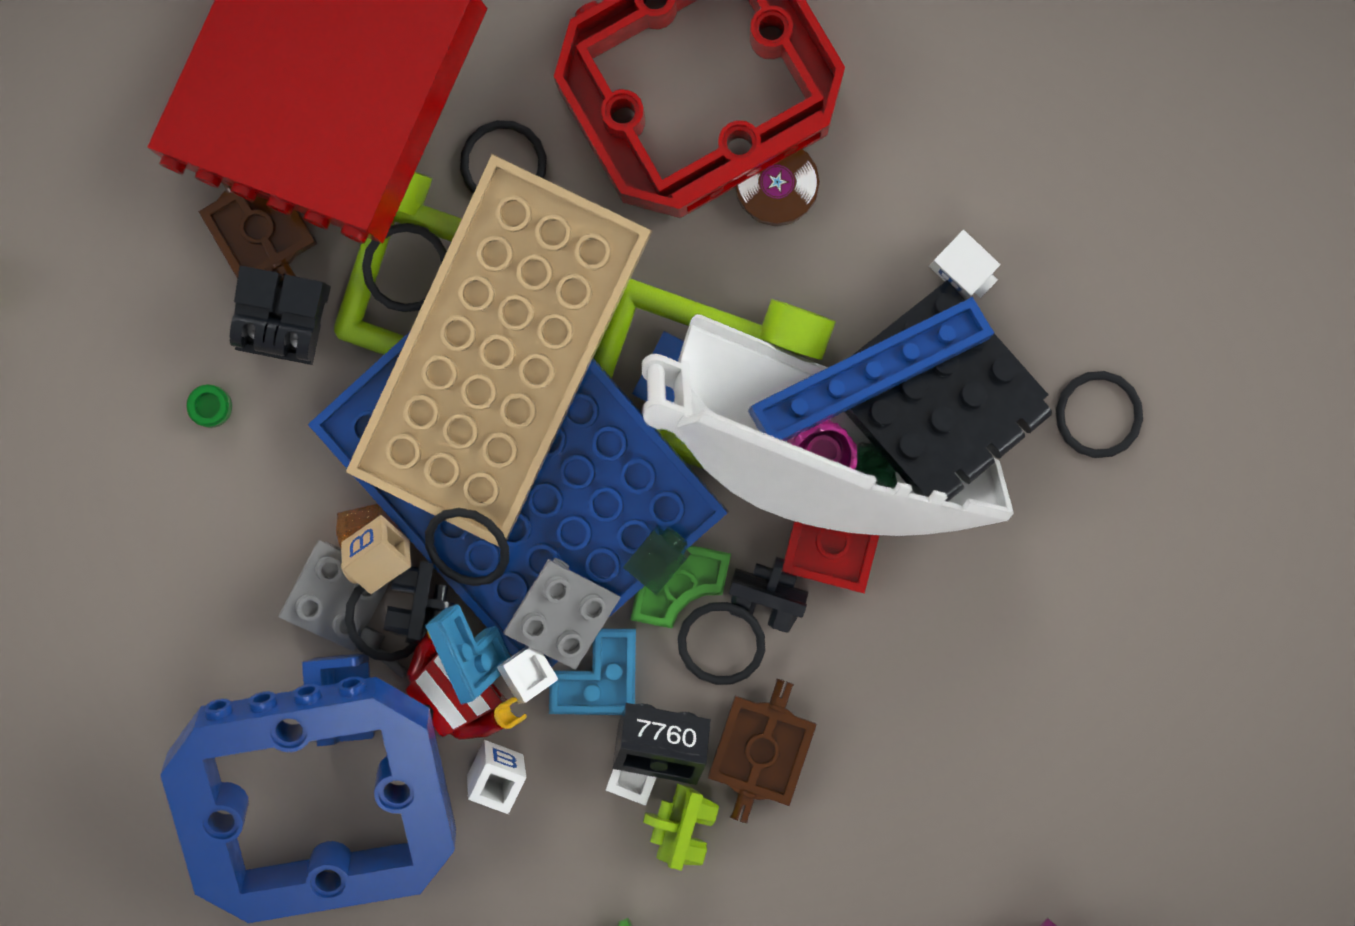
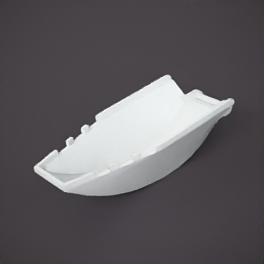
(713, 389)

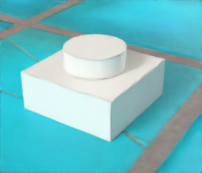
(527, 674)
(631, 785)

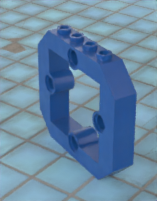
(303, 886)

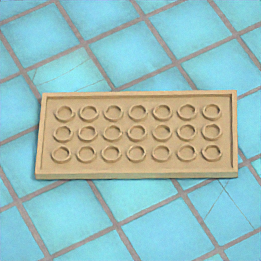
(498, 349)

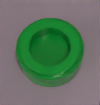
(209, 406)

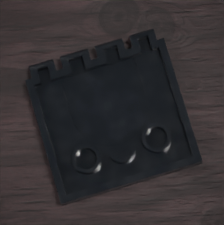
(952, 411)

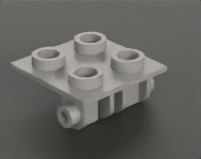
(322, 595)
(561, 614)

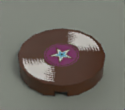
(781, 191)

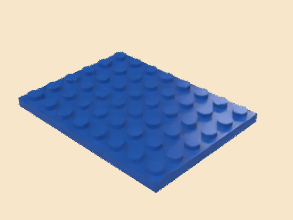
(589, 506)

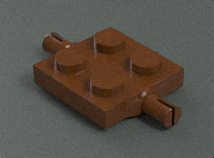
(256, 234)
(762, 750)

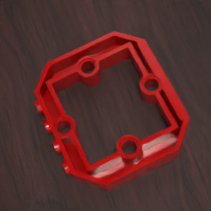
(617, 145)

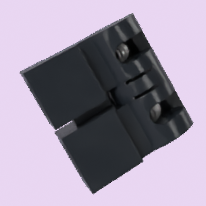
(284, 336)

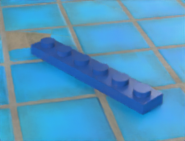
(871, 371)

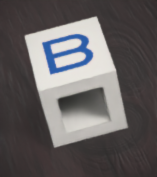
(966, 266)
(496, 777)

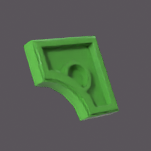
(698, 576)

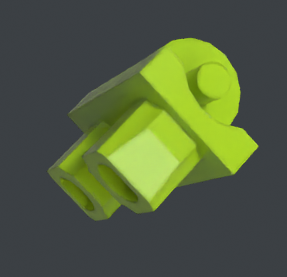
(676, 824)

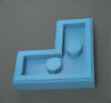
(467, 659)
(608, 684)

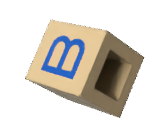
(375, 555)

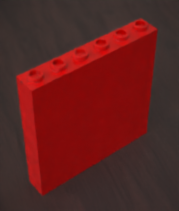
(317, 103)

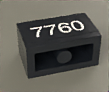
(661, 743)

